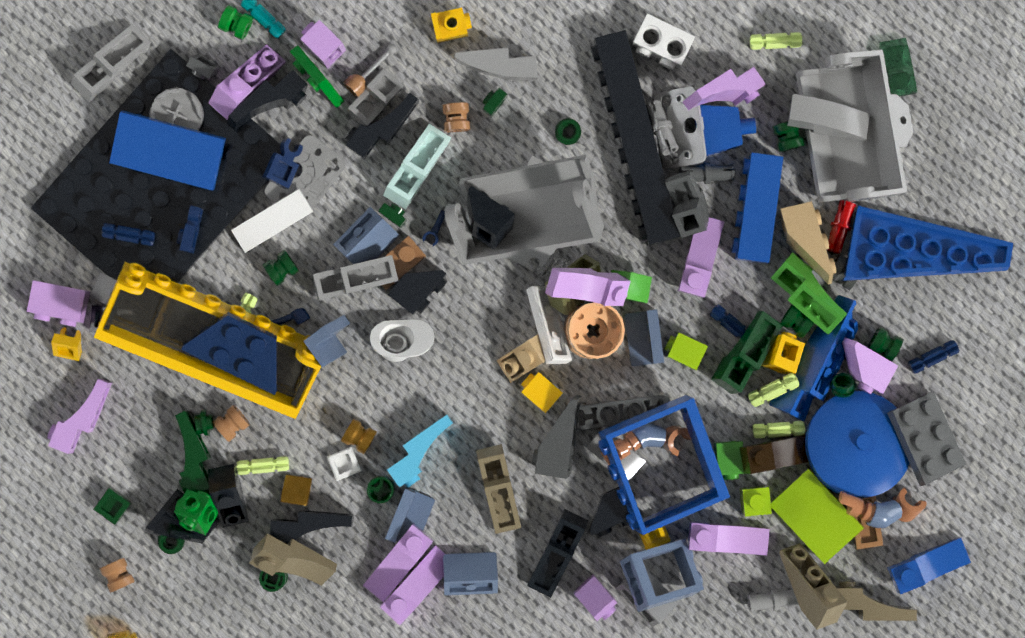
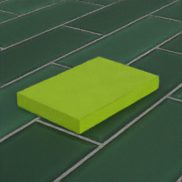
(816, 516)

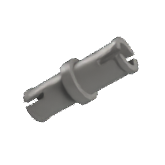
(662, 127)
(773, 599)

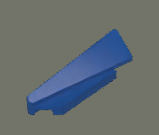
(818, 364)

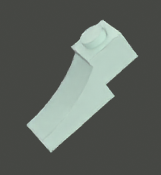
(416, 166)

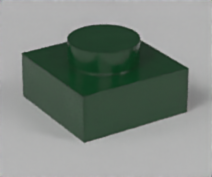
(494, 101)
(394, 214)
(112, 506)

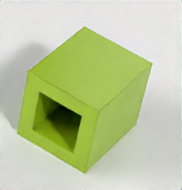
(685, 350)
(755, 501)

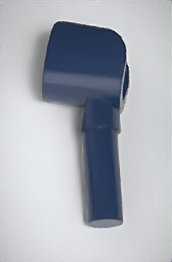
(436, 227)
(299, 315)

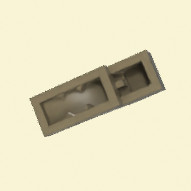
(498, 489)
(292, 558)
(872, 609)

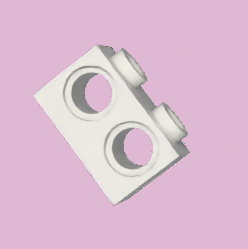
(666, 35)

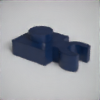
(281, 166)
(188, 236)

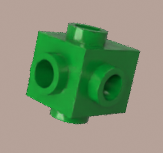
(196, 511)

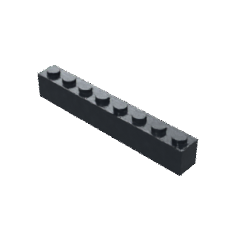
(636, 138)

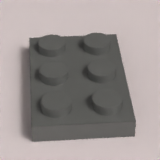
(926, 438)

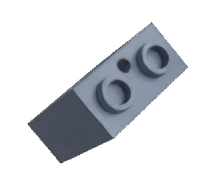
(640, 583)

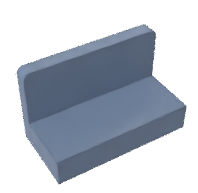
(366, 238)
(644, 338)
(325, 344)
(412, 509)
(470, 573)

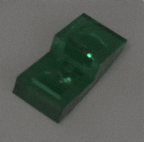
(899, 67)

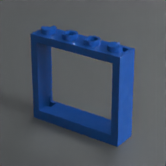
(705, 454)

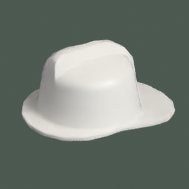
(401, 339)

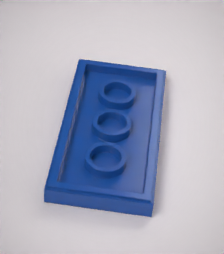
(167, 150)

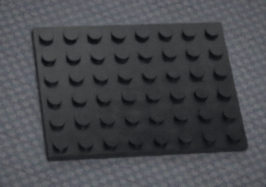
(100, 193)

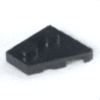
(167, 523)

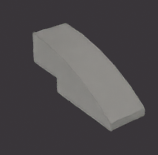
(498, 64)
(828, 117)

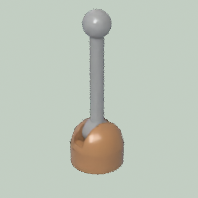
(356, 83)

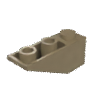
(813, 589)

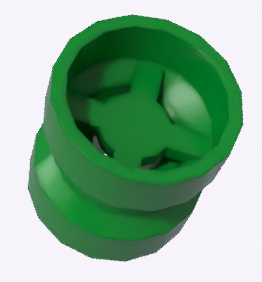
(235, 22)

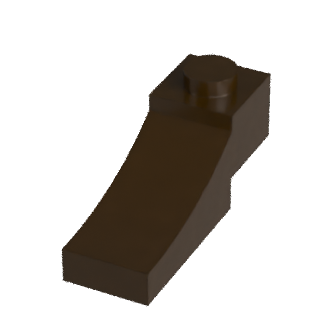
(773, 454)

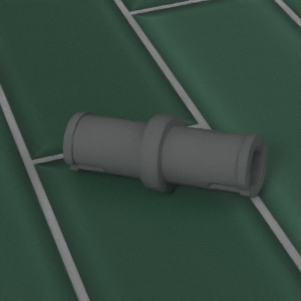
(710, 172)

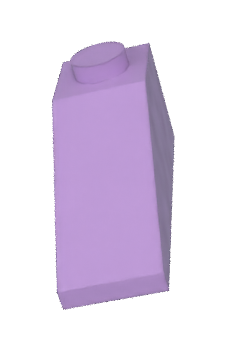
(415, 586)

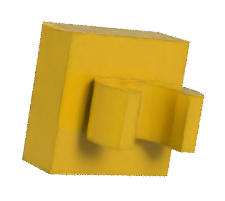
(67, 346)
(655, 538)

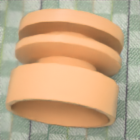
(609, 330)

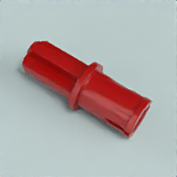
(840, 226)

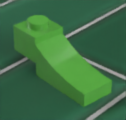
(807, 294)

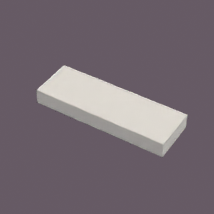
(272, 220)
(548, 327)

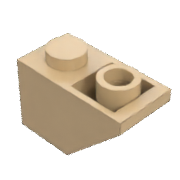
(522, 359)

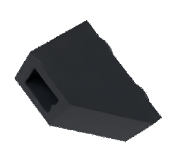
(488, 219)
(415, 288)
(227, 495)
(608, 514)

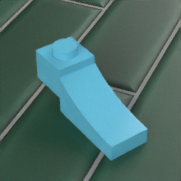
(408, 468)

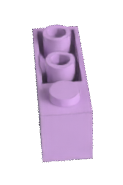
(245, 80)

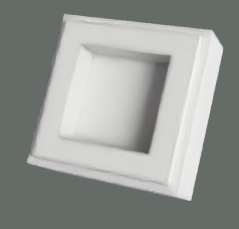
(344, 463)

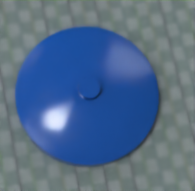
(855, 445)

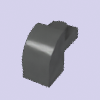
(689, 202)

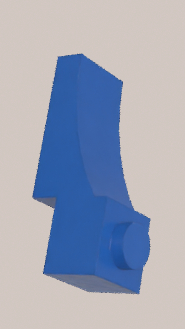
(928, 565)

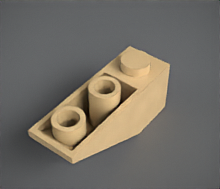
(803, 235)

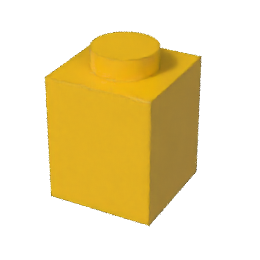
(540, 391)

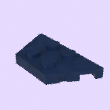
(239, 350)

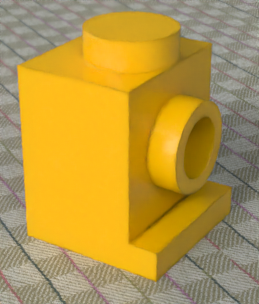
(445, 33)
(791, 357)

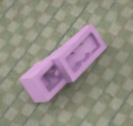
(728, 88)
(701, 259)
(588, 285)
(66, 433)
(728, 538)
(398, 562)

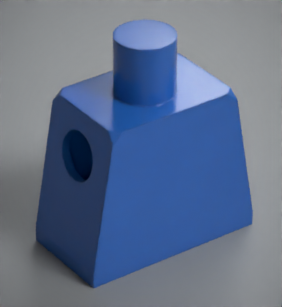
(724, 128)

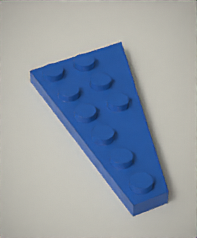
(906, 247)

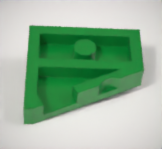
(316, 79)

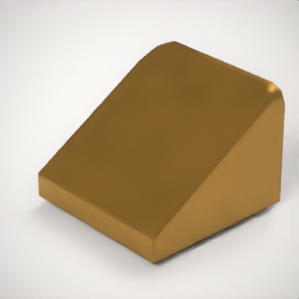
(296, 490)

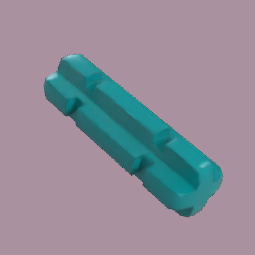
(265, 18)

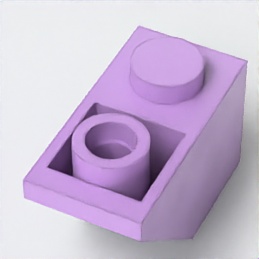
(596, 598)

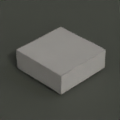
(103, 288)

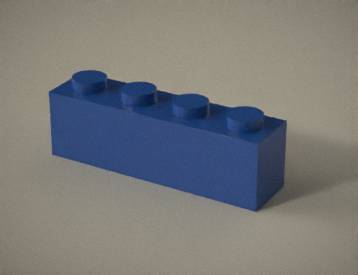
(758, 208)

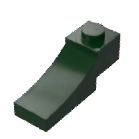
(747, 354)
(194, 474)

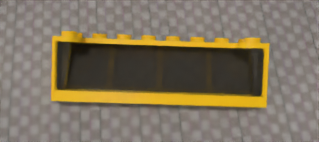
(157, 316)

